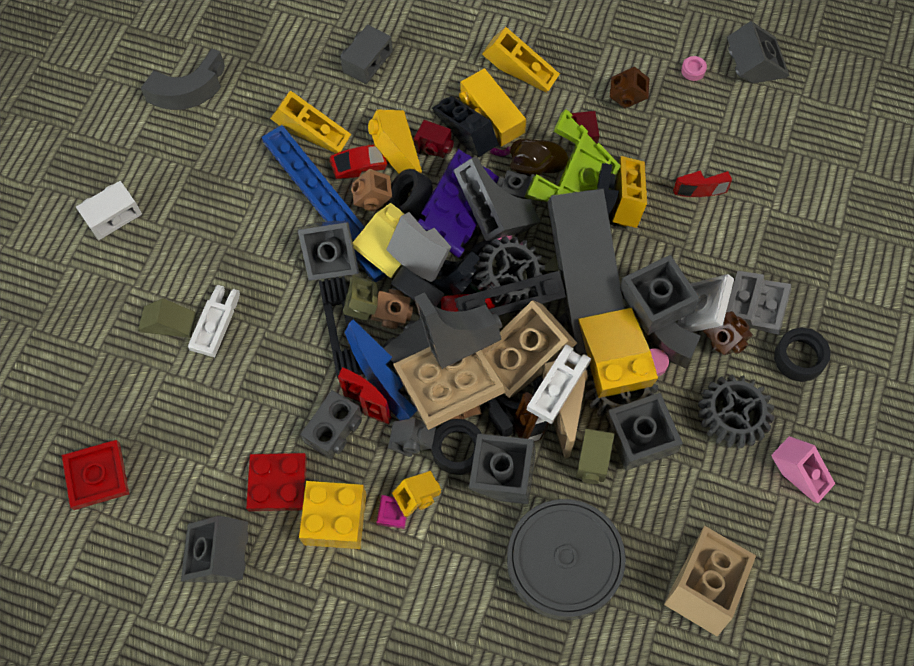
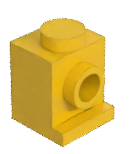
(416, 492)

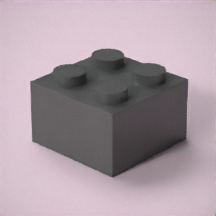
(659, 294)

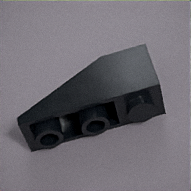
(467, 125)

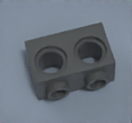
(325, 422)

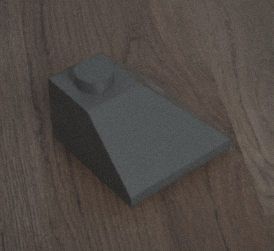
(328, 250)

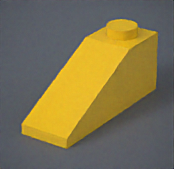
(519, 60)
(309, 123)
(394, 139)
(632, 192)

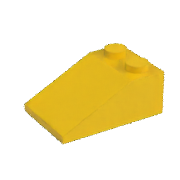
(617, 353)

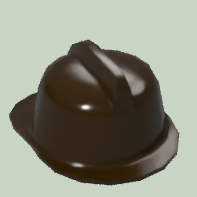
(537, 157)

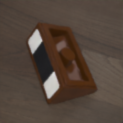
(528, 424)

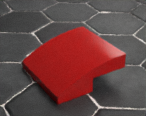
(361, 390)

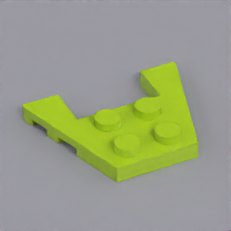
(582, 168)

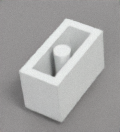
(109, 210)

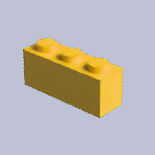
(489, 100)

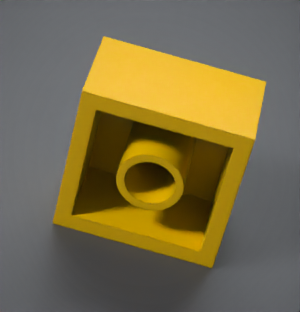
(333, 515)

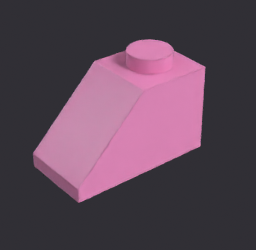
(804, 468)

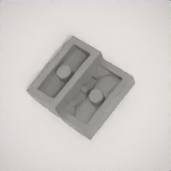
(418, 249)
(759, 301)

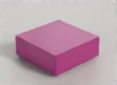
(390, 513)

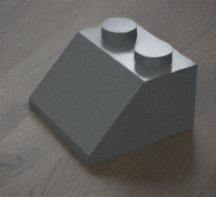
(756, 54)
(643, 431)
(503, 468)
(215, 550)

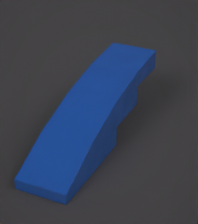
(374, 362)

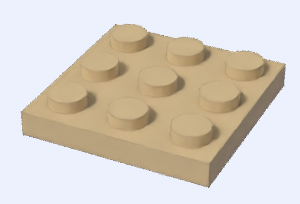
(447, 391)

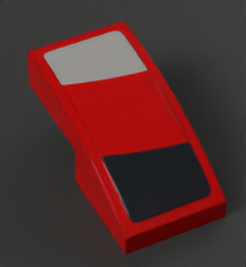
(355, 160)
(697, 186)

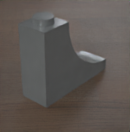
(494, 209)
(457, 333)

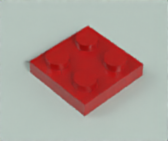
(95, 474)
(276, 482)

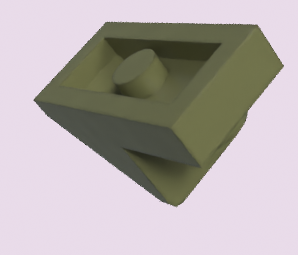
(361, 298)

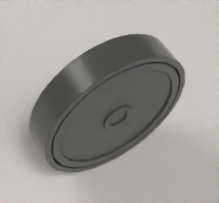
(565, 559)

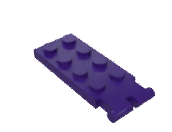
(449, 209)

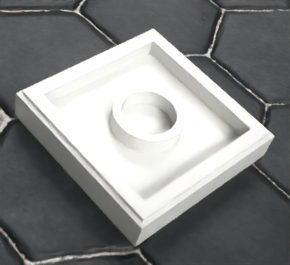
(712, 305)

